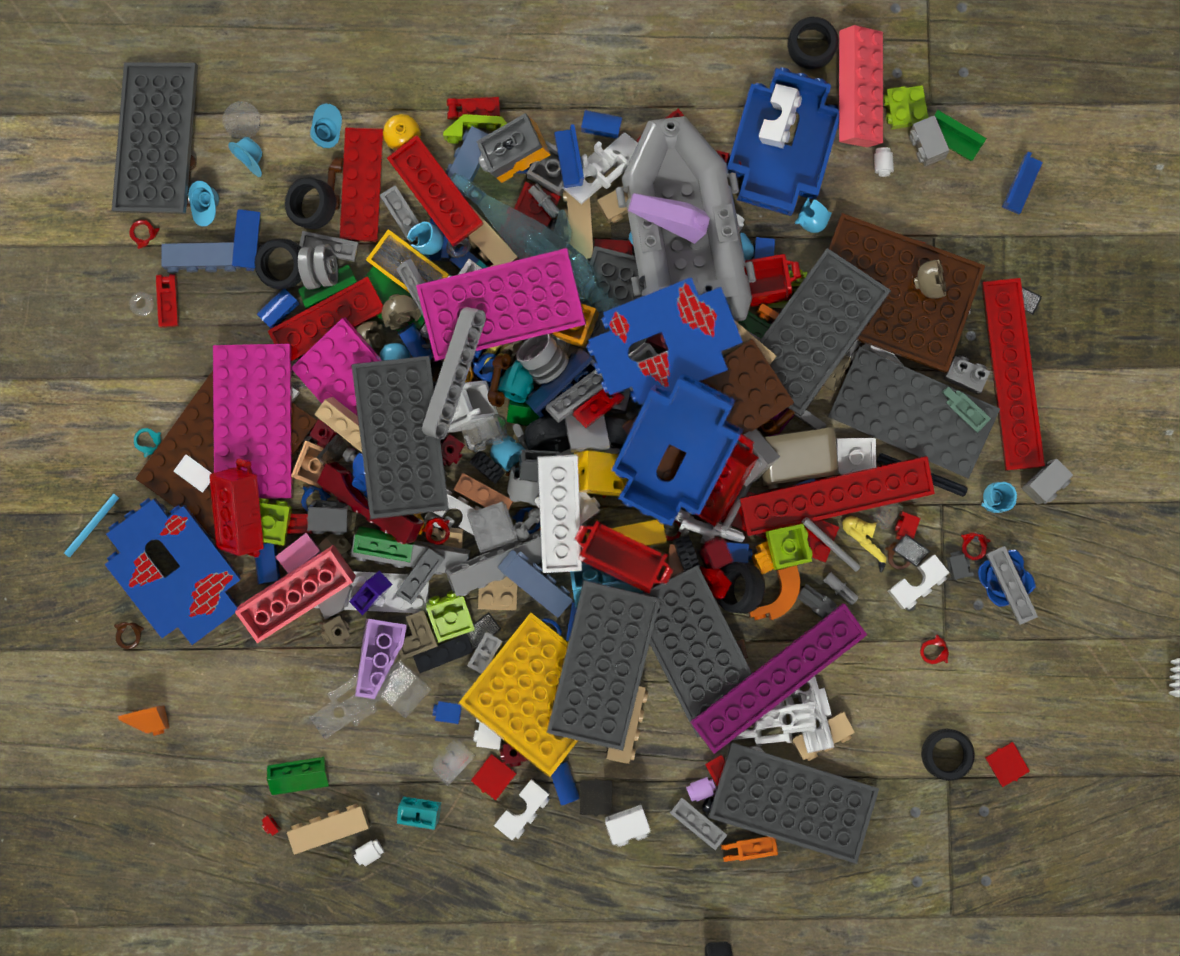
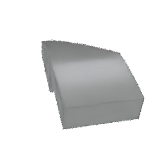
(335, 603)

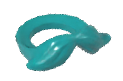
(144, 449)

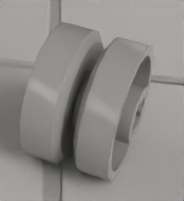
(318, 266)

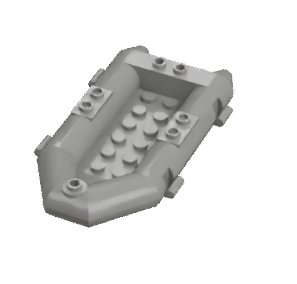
(682, 166)

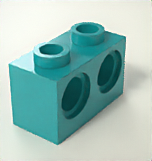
(418, 813)

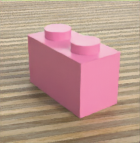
(298, 553)

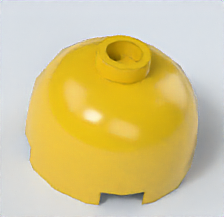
(400, 130)

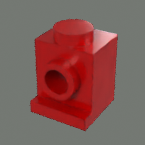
(907, 525)

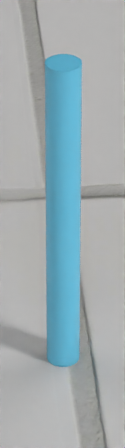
(91, 525)

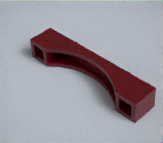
(338, 481)
(715, 554)

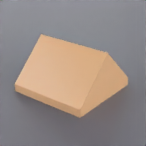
(308, 466)

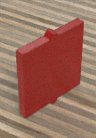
(1007, 764)
(493, 777)

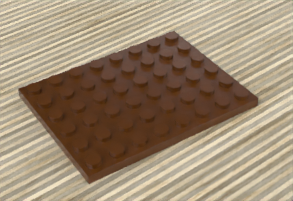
(908, 320)
(195, 437)

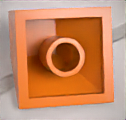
(148, 720)

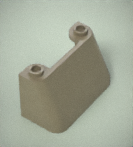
(802, 457)

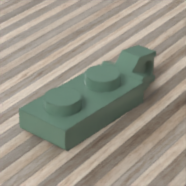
(966, 409)

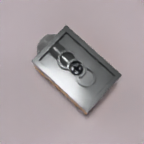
(512, 148)

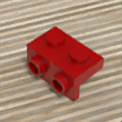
(716, 581)

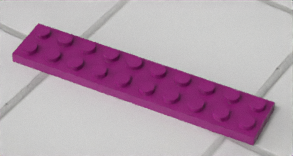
(778, 678)

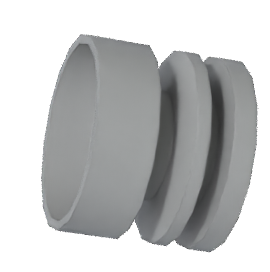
(542, 358)

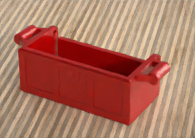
(772, 279)
(729, 482)
(237, 510)
(622, 557)

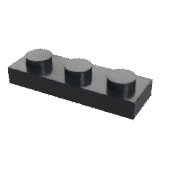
(443, 653)

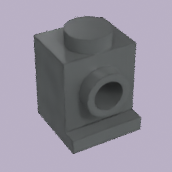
(958, 565)

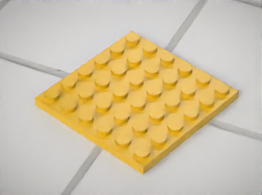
(519, 692)

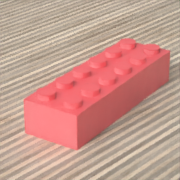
(860, 86)
(295, 594)

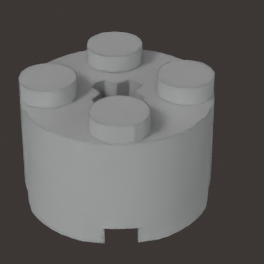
(521, 489)

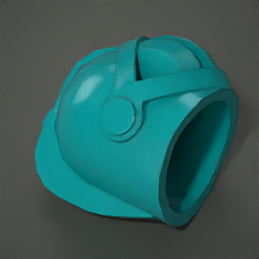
(516, 381)

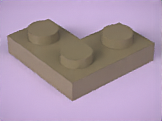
(421, 638)

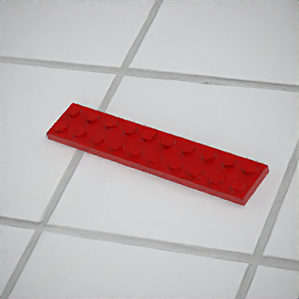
(1013, 374)
(837, 495)

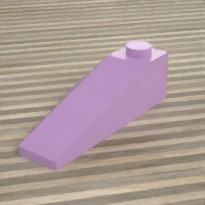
(671, 215)
(378, 652)

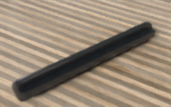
(937, 480)

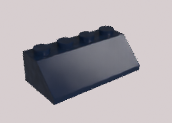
(578, 367)

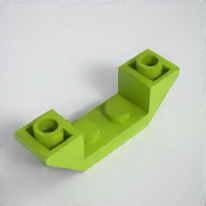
(455, 132)

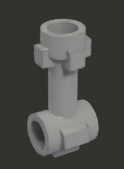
(521, 528)

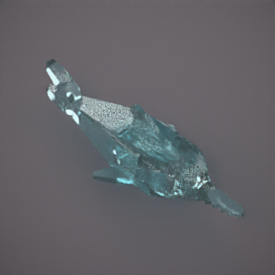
(532, 238)

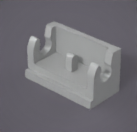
(485, 652)

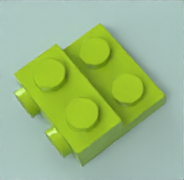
(905, 106)
(275, 521)
(789, 546)
(449, 616)

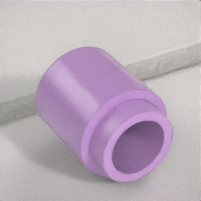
(701, 789)

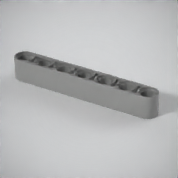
(454, 372)

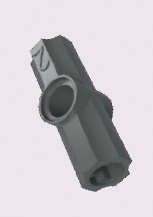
(820, 604)

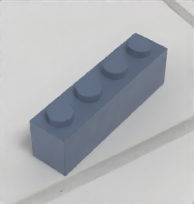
(467, 156)
(197, 256)
(536, 584)

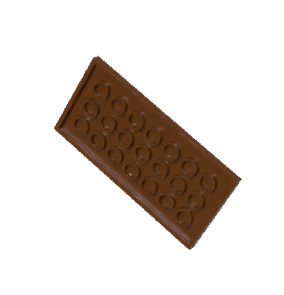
(750, 383)

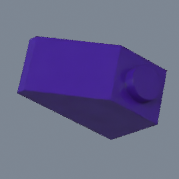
(370, 592)

